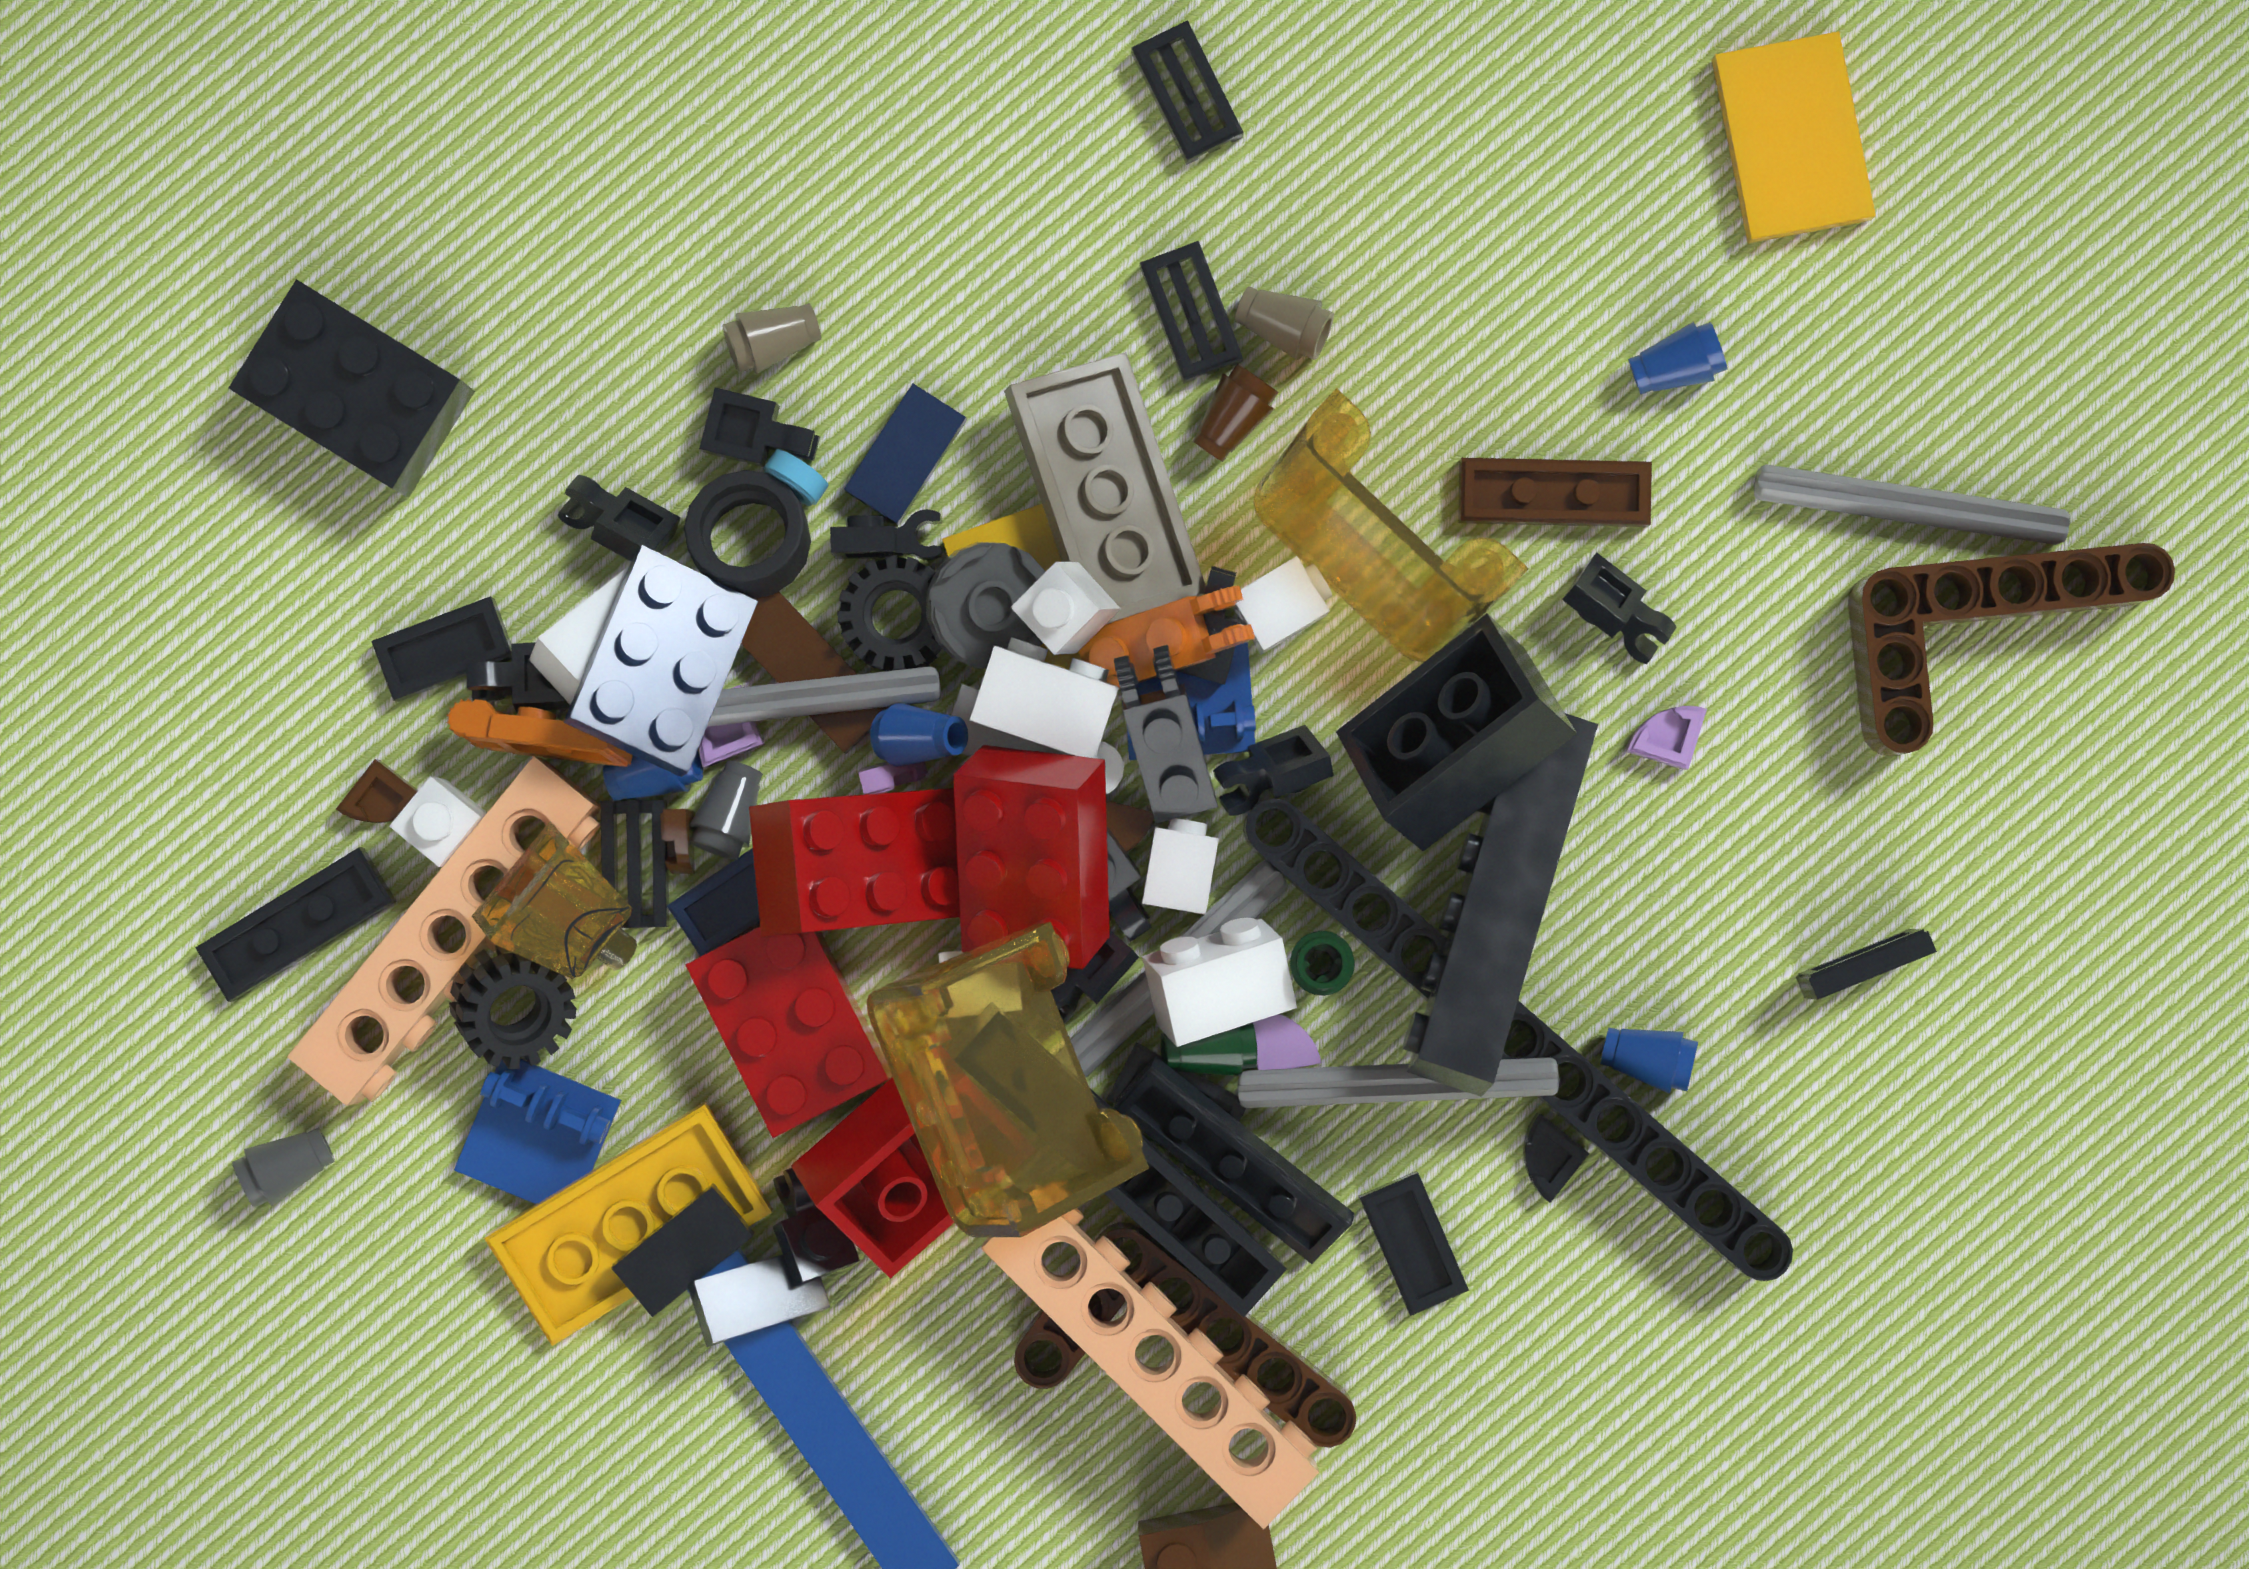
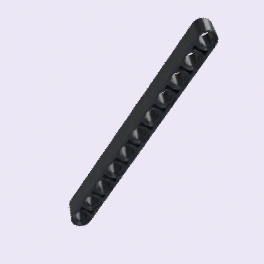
(1594, 1090)

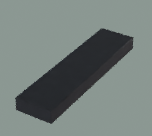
(1234, 1160)

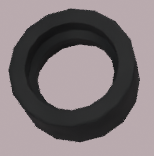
(738, 490)

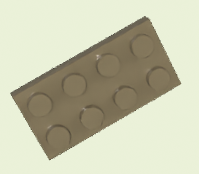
(1106, 483)

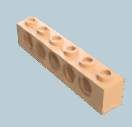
(331, 1045)
(1258, 1484)

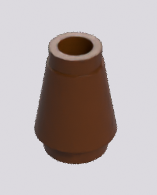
(1234, 412)

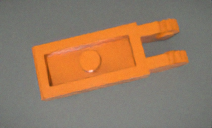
(1172, 624)
(530, 734)

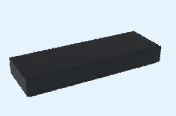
(295, 924)

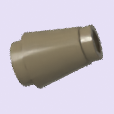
(1286, 321)
(770, 335)

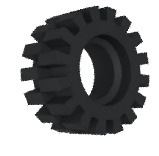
(857, 607)
(521, 1038)

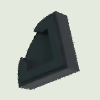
(1550, 1156)

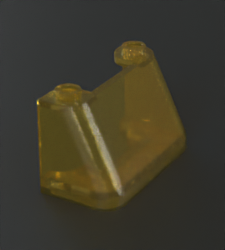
(1366, 549)
(1001, 1087)

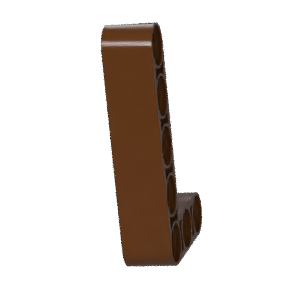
(1978, 601)
(1204, 1307)

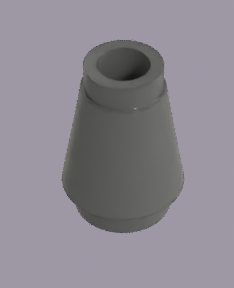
(724, 817)
(281, 1166)

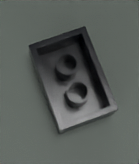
(352, 388)
(1455, 733)

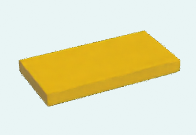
(567, 1243)

